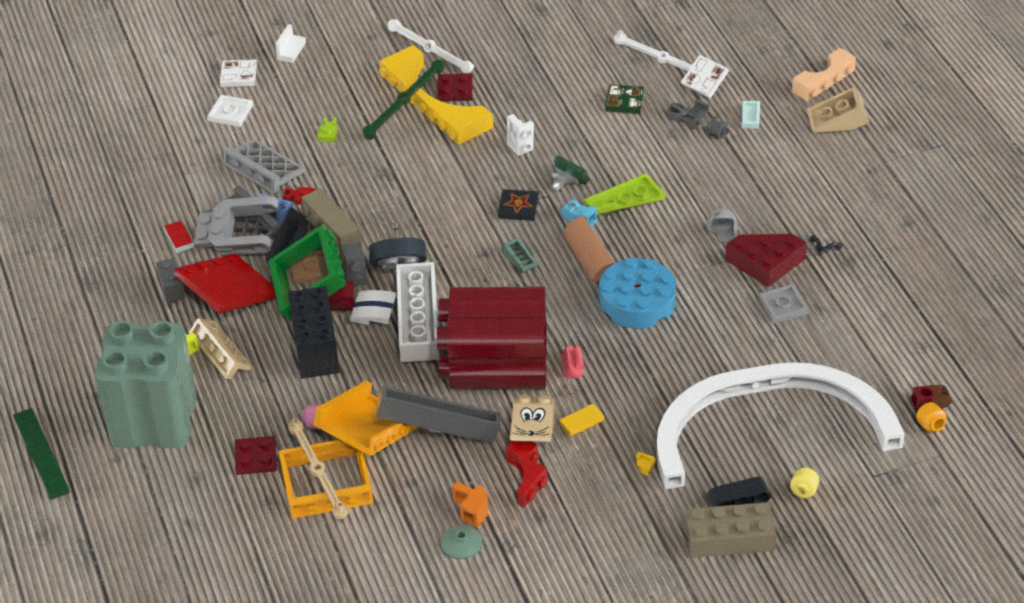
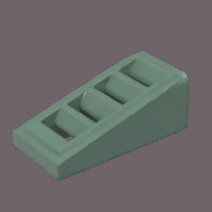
(517, 244)

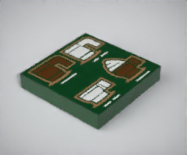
(624, 99)

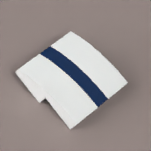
(373, 306)

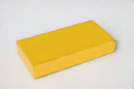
(581, 420)

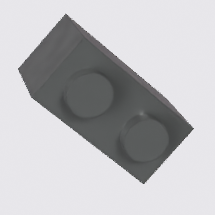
(355, 263)
(170, 284)

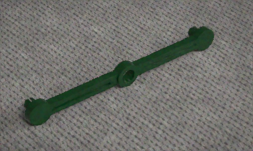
(370, 130)

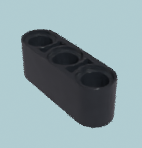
(740, 492)

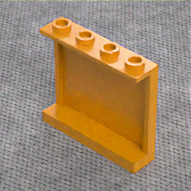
(354, 420)

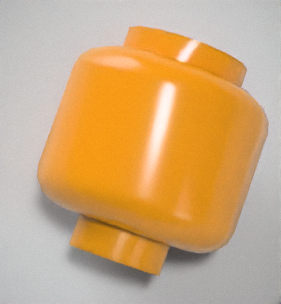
(931, 417)

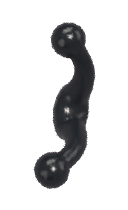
(813, 238)

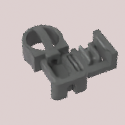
(692, 117)

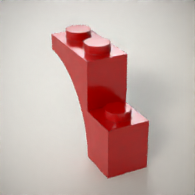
(525, 457)

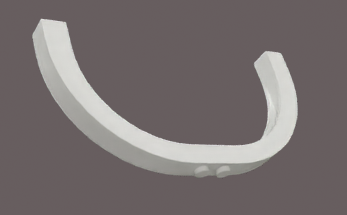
(767, 378)

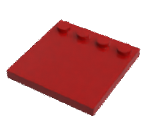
(226, 283)

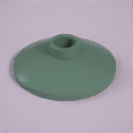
(461, 542)

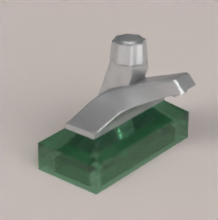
(568, 173)

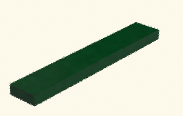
(41, 454)

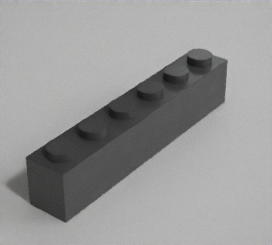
(437, 414)

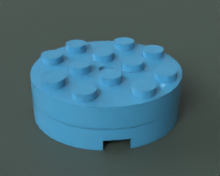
(637, 292)

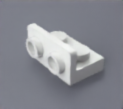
(519, 135)

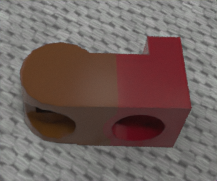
(931, 393)

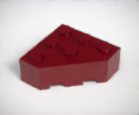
(766, 255)

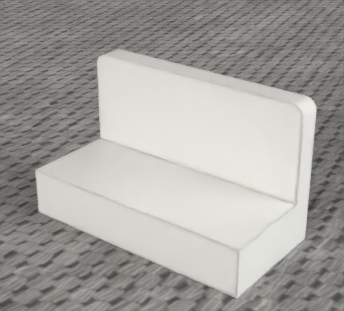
(289, 45)

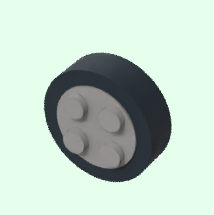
(397, 250)

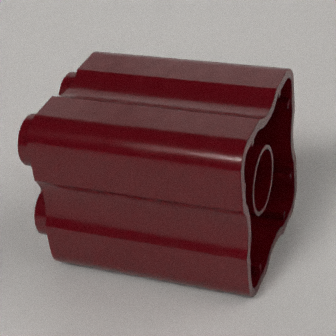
(493, 337)

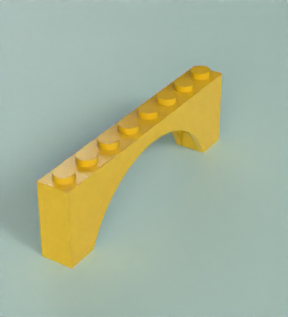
(458, 122)

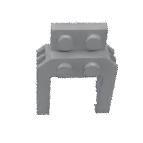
(217, 227)

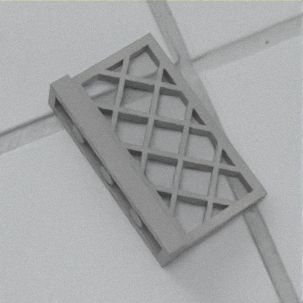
(257, 171)

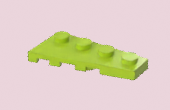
(627, 194)

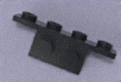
(291, 231)

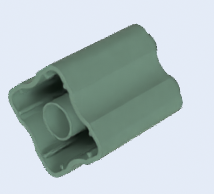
(146, 384)

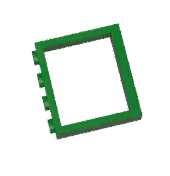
(298, 250)

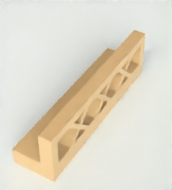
(219, 348)

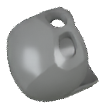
(723, 224)

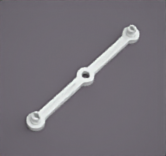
(662, 57)
(465, 66)

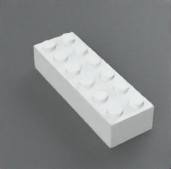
(417, 311)

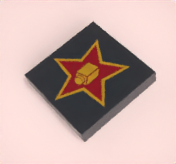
(518, 204)

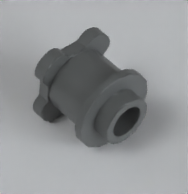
(717, 128)

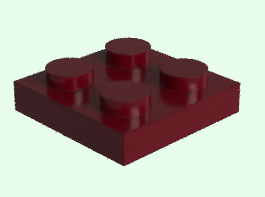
(455, 87)
(255, 455)

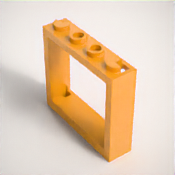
(319, 502)

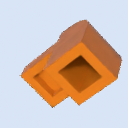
(473, 503)

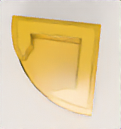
(645, 462)

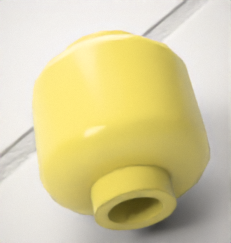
(804, 482)

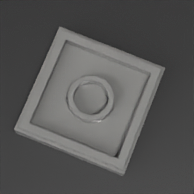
(783, 303)

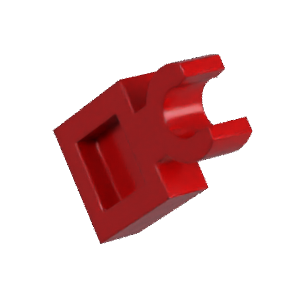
(296, 195)

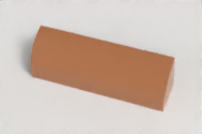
(587, 248)

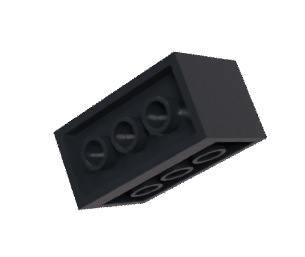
(313, 332)

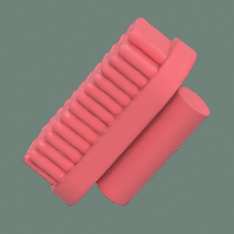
(572, 362)

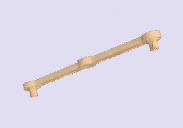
(339, 509)

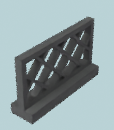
(266, 221)

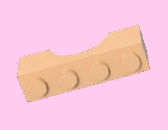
(810, 84)

